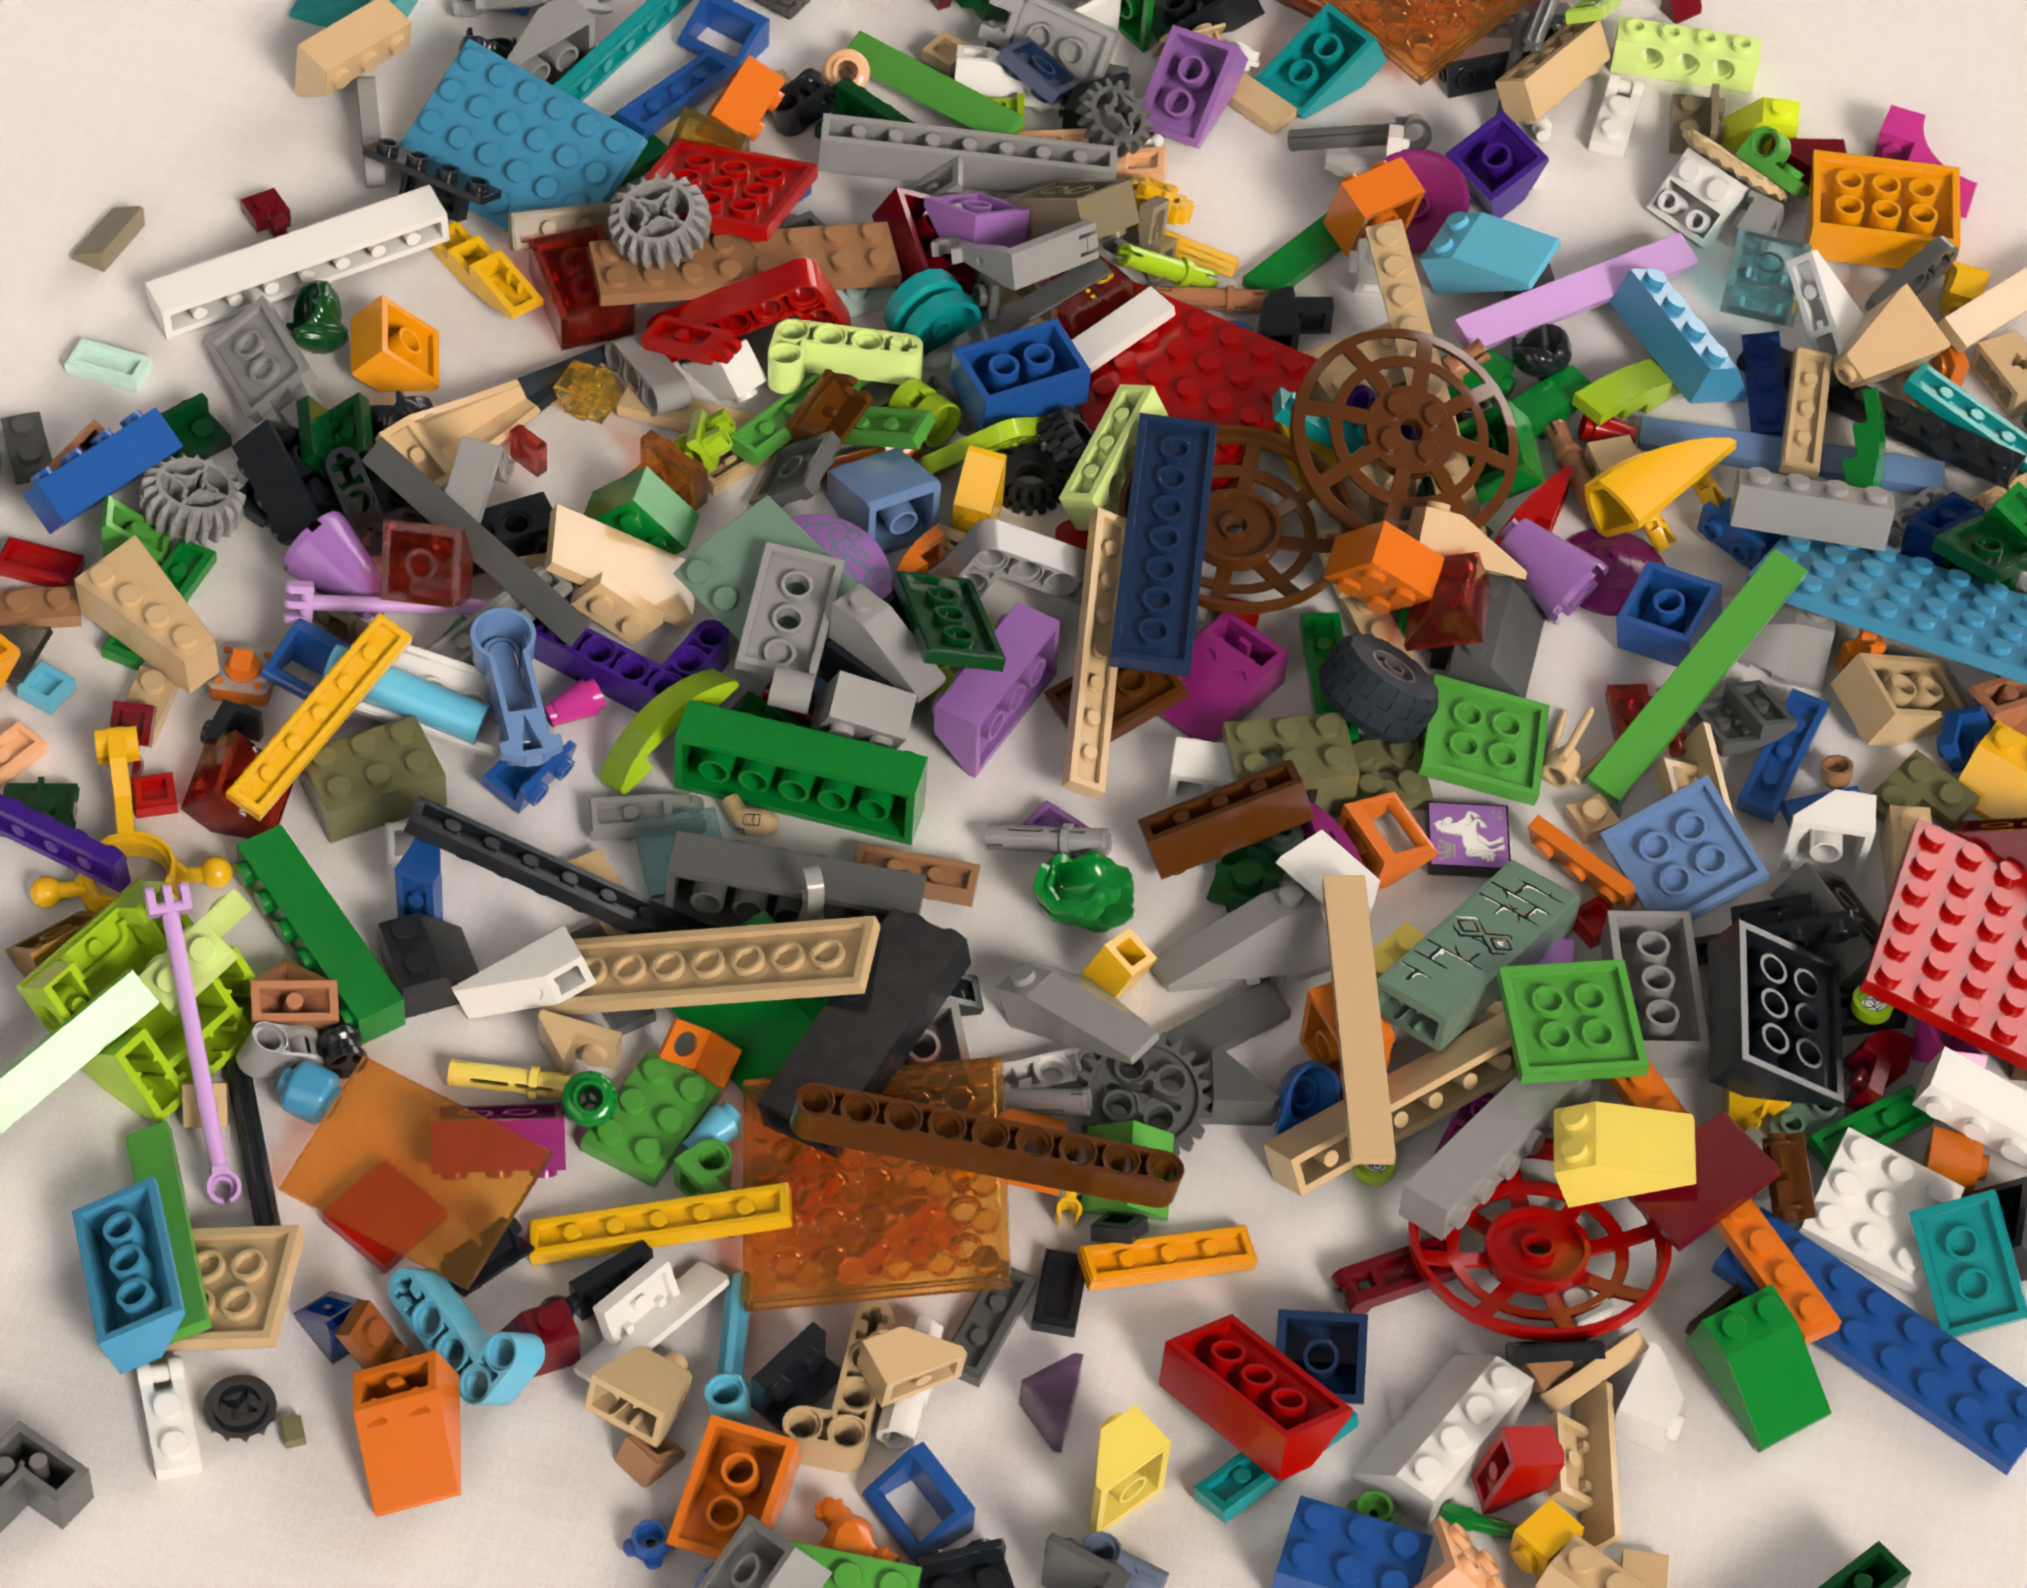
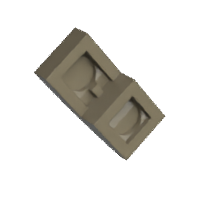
(1152, 229)

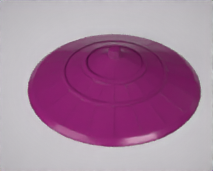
(1444, 195)
(1626, 559)

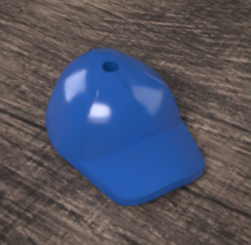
(1305, 1092)

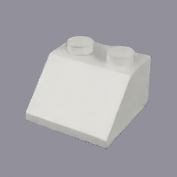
(1832, 835)

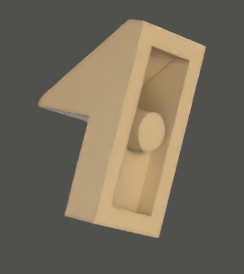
(572, 1039)

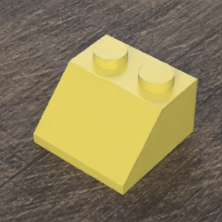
(1127, 1467)

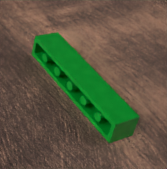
(318, 931)

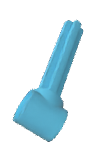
(729, 1390)

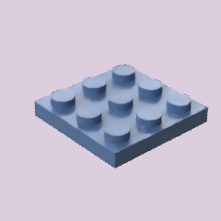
(1685, 852)

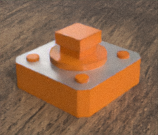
(241, 675)

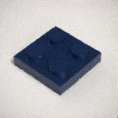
(1038, 69)

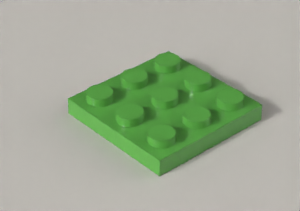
(1485, 741)
(1572, 1021)

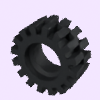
(1066, 437)
(1032, 496)

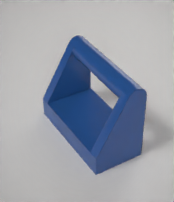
(731, 21)
(306, 646)
(419, 881)
(939, 1490)

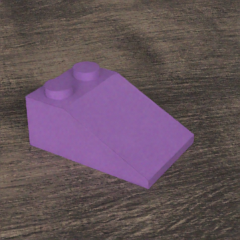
(1192, 85)

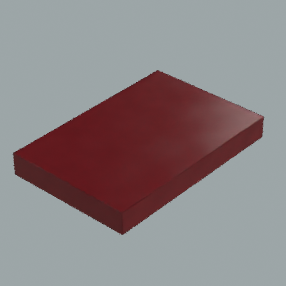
(1727, 1175)

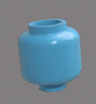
(308, 1091)

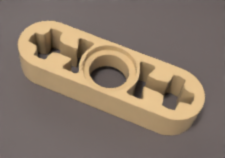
(1594, 1371)

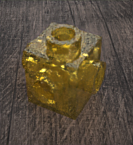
(587, 391)

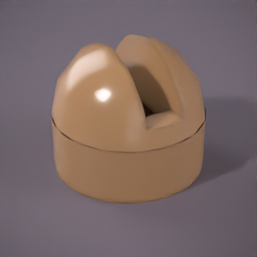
(1836, 771)

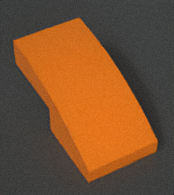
(924, 553)

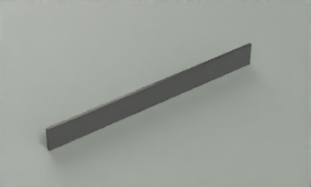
(1007, 321)
(486, 549)

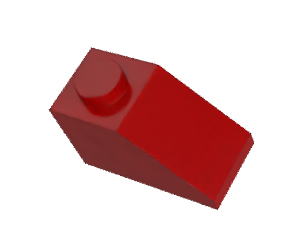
(1517, 1466)

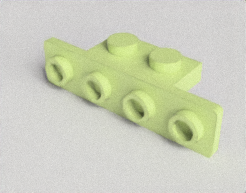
(205, 950)

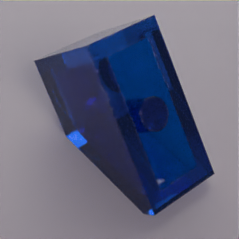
(1933, 521)

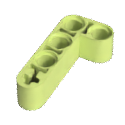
(860, 352)

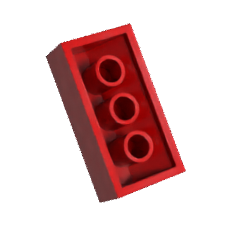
(1252, 1395)

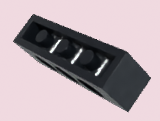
(519, 525)

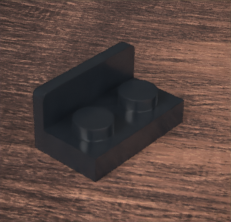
(794, 1376)
(973, 1566)

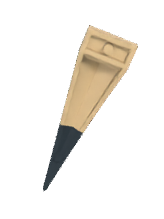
(434, 435)

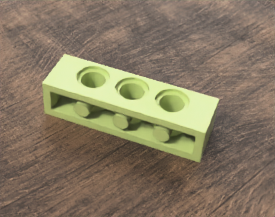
(1685, 54)
(1108, 455)

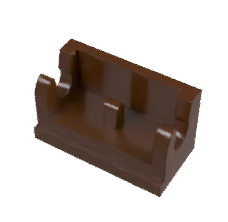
(828, 407)

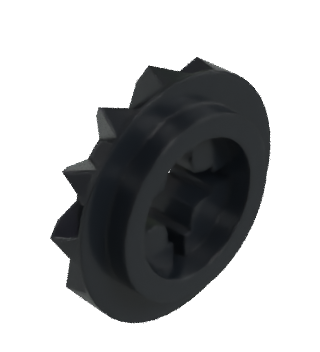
(231, 1393)

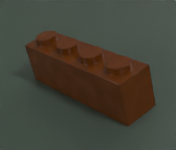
(1226, 819)

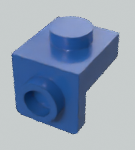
(1958, 735)

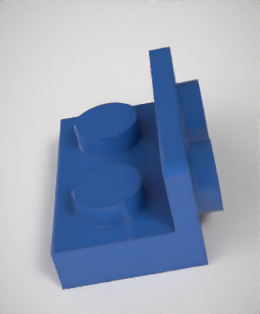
(1742, 544)

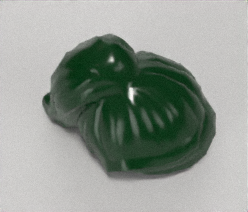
(318, 319)

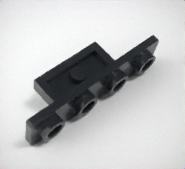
(449, 185)
(1790, 919)

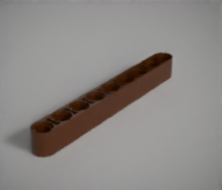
(964, 1148)

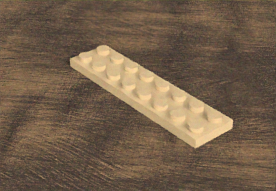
(725, 965)

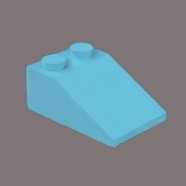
(1486, 255)

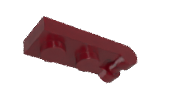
(1389, 1275)

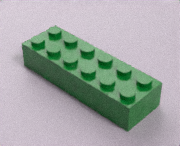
(800, 772)

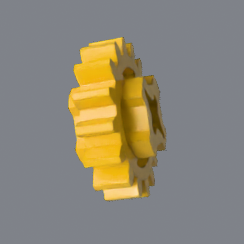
(1179, 206)

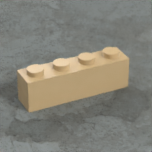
(1553, 72)

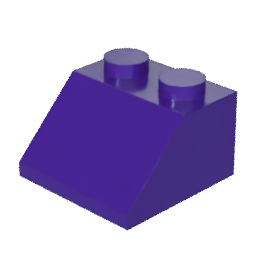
(1499, 164)

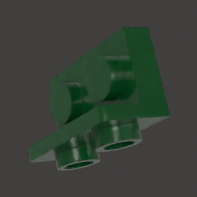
(197, 428)

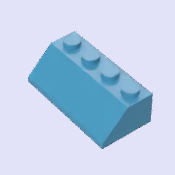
(1677, 338)
(130, 1274)

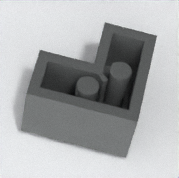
(40, 1477)

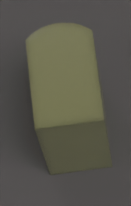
(292, 1431)

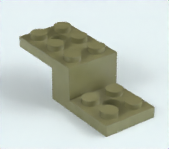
(1327, 760)

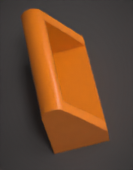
(1372, 847)

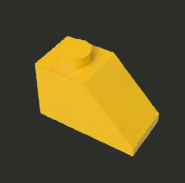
(979, 488)

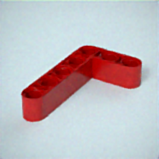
(765, 299)

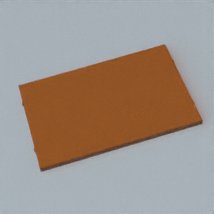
(416, 1172)

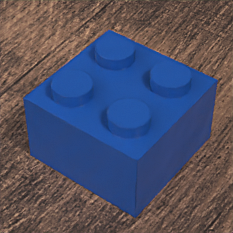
(1667, 613)

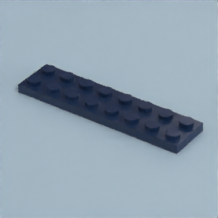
(1164, 545)

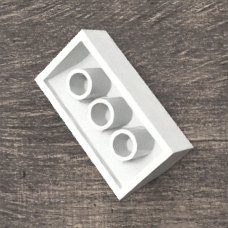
(1446, 1434)

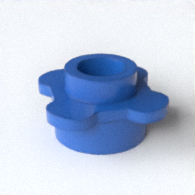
(647, 1532)

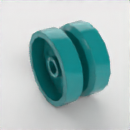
(931, 309)

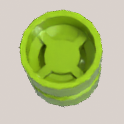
(919, 395)

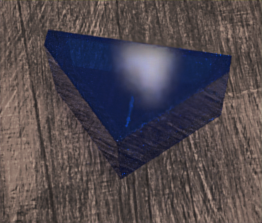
(322, 1321)

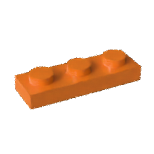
(1581, 864)

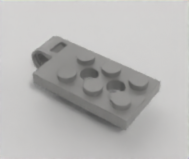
(795, 653)

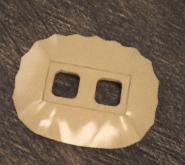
(1734, 165)

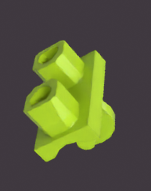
(707, 437)

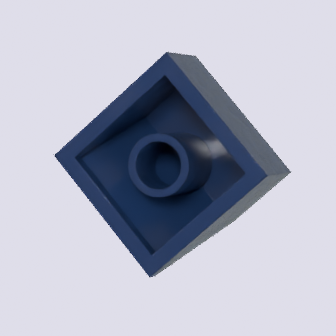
(1327, 1348)

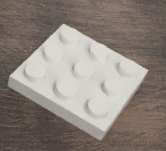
(1867, 1208)

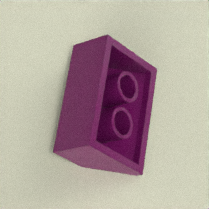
(536, 1122)

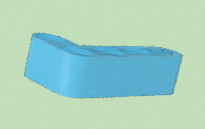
(488, 1367)

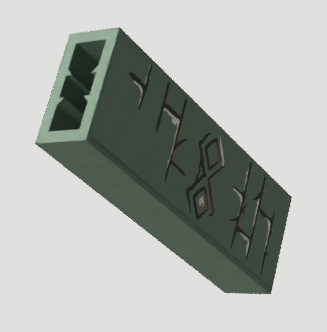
(1455, 967)

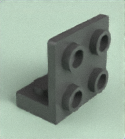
(1072, 1566)

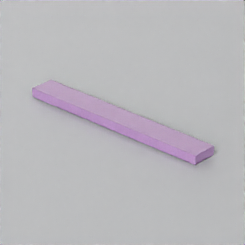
(1570, 294)

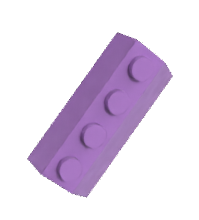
(988, 704)

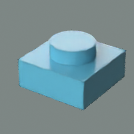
(46, 688)

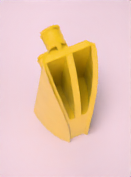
(1644, 484)

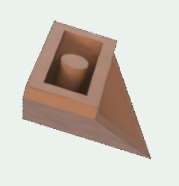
(2004, 701)
(294, 997)

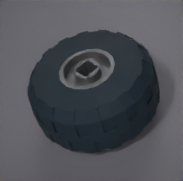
(1378, 688)

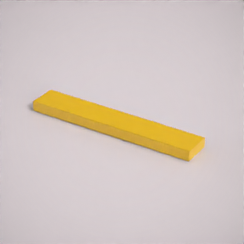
(319, 717)
(661, 1223)

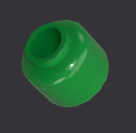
(589, 1083)

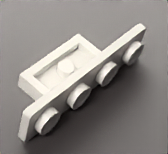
(649, 1309)

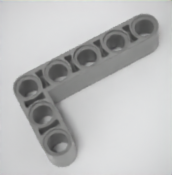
(1019, 555)

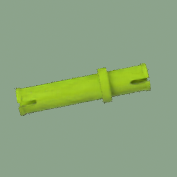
(1178, 270)

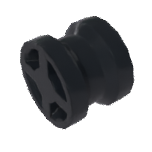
(342, 1049)

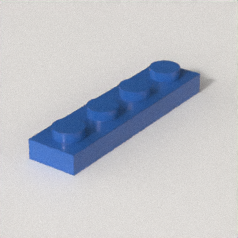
(682, 88)
(1782, 759)

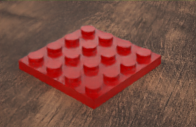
(744, 189)

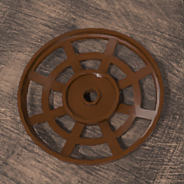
(1383, 435)
(1260, 526)

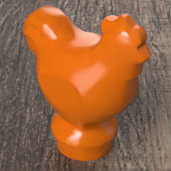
(848, 1531)

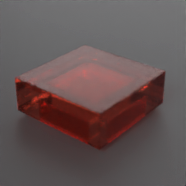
(528, 450)

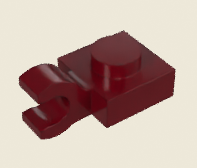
(267, 212)

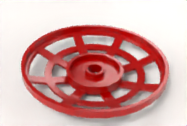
(1546, 1273)

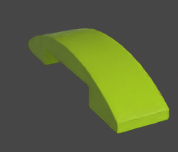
(655, 722)

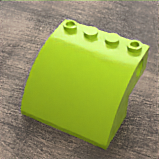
(151, 1057)

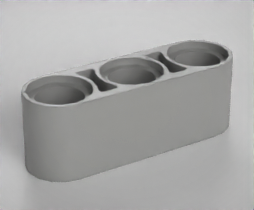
(650, 373)

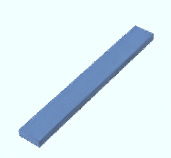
(1761, 450)

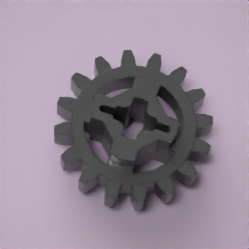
(1114, 116)

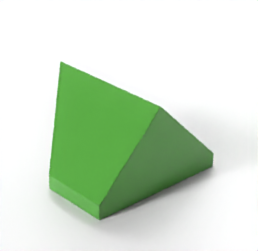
(122, 523)

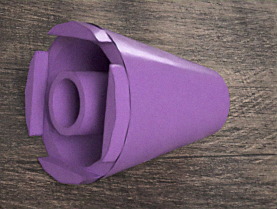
(334, 560)
(1557, 571)

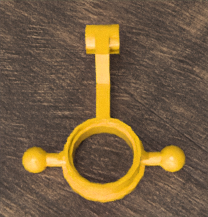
(117, 748)

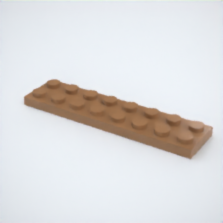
(846, 254)

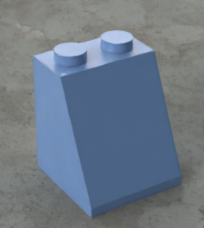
(886, 497)

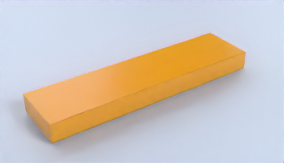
(1167, 1258)

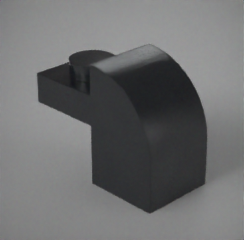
(1287, 316)

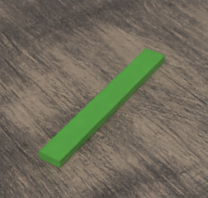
(1696, 677)

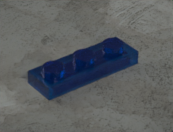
(1764, 382)

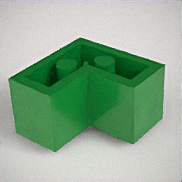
(645, 509)

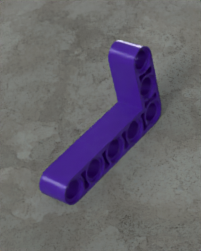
(626, 674)

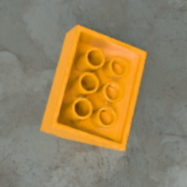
(1879, 208)

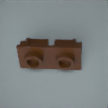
(1792, 1191)

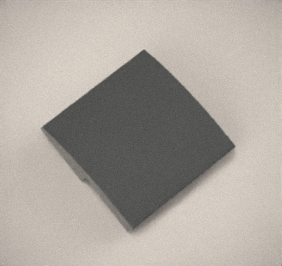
(1745, 718)

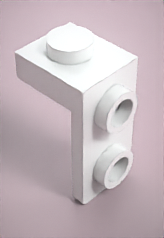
(1346, 163)

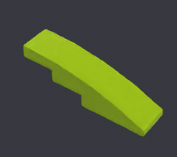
(1625, 391)

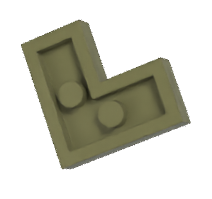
(1925, 784)

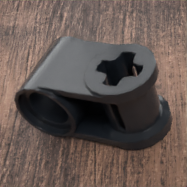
(803, 103)

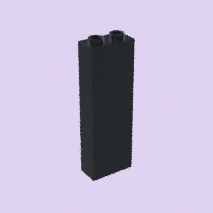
(868, 1036)

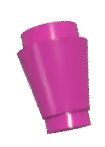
(575, 703)

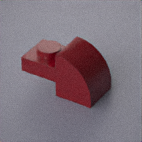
(1876, 1066)

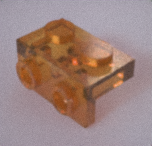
(680, 472)

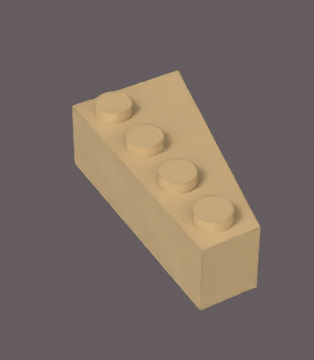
(147, 614)

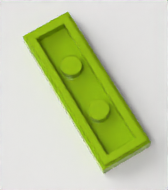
(1590, 10)

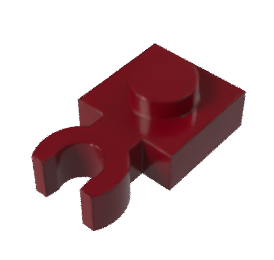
(138, 715)

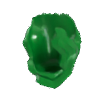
(1085, 891)

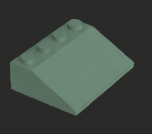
(727, 564)

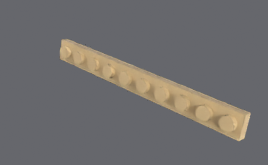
(1408, 311)

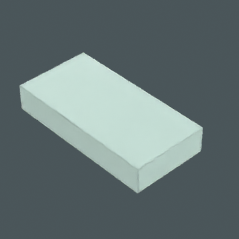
(108, 364)

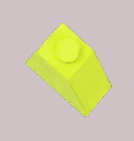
(1766, 111)

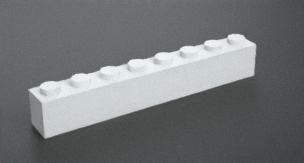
(290, 261)

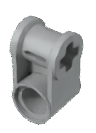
(275, 1047)

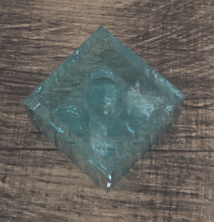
(1759, 278)

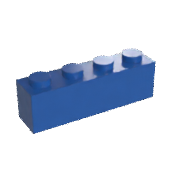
(101, 470)

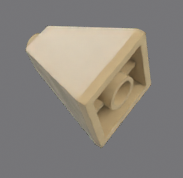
(1890, 341)

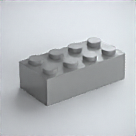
(1664, 985)

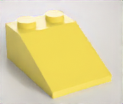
(1621, 1151)

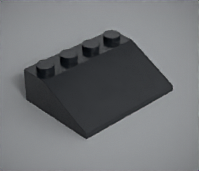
(1774, 1018)

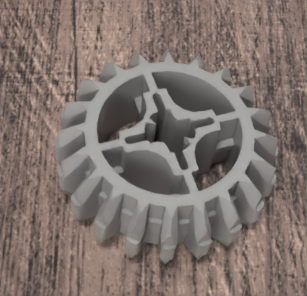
(661, 233)
(191, 499)

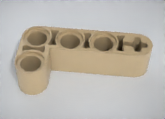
(843, 1421)

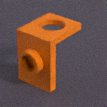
(710, 1055)

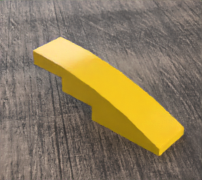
(487, 273)

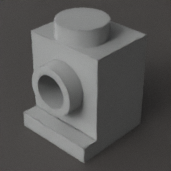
(1761, 217)

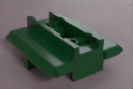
(50, 798)
(1245, 876)

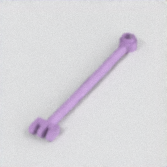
(308, 602)
(170, 912)

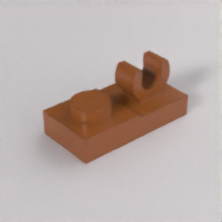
(370, 1336)

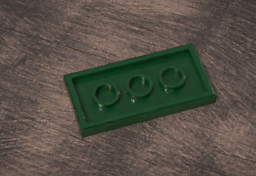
(948, 621)

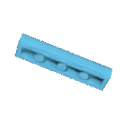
(429, 702)

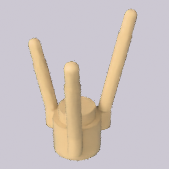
(1563, 764)

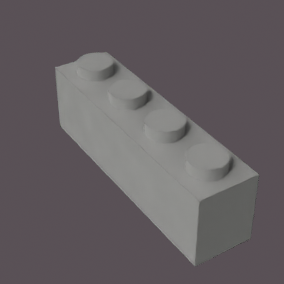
(1812, 508)

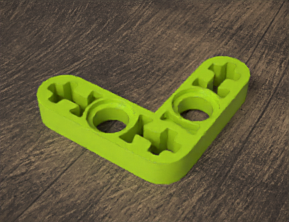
(995, 437)

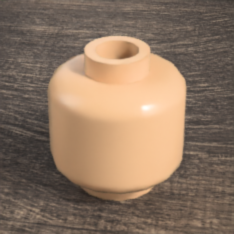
(846, 59)

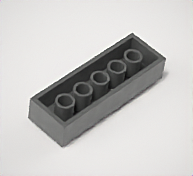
(734, 880)

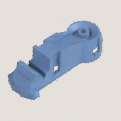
(513, 686)

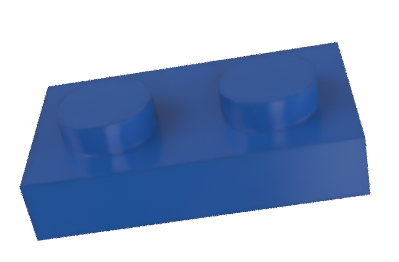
(527, 785)

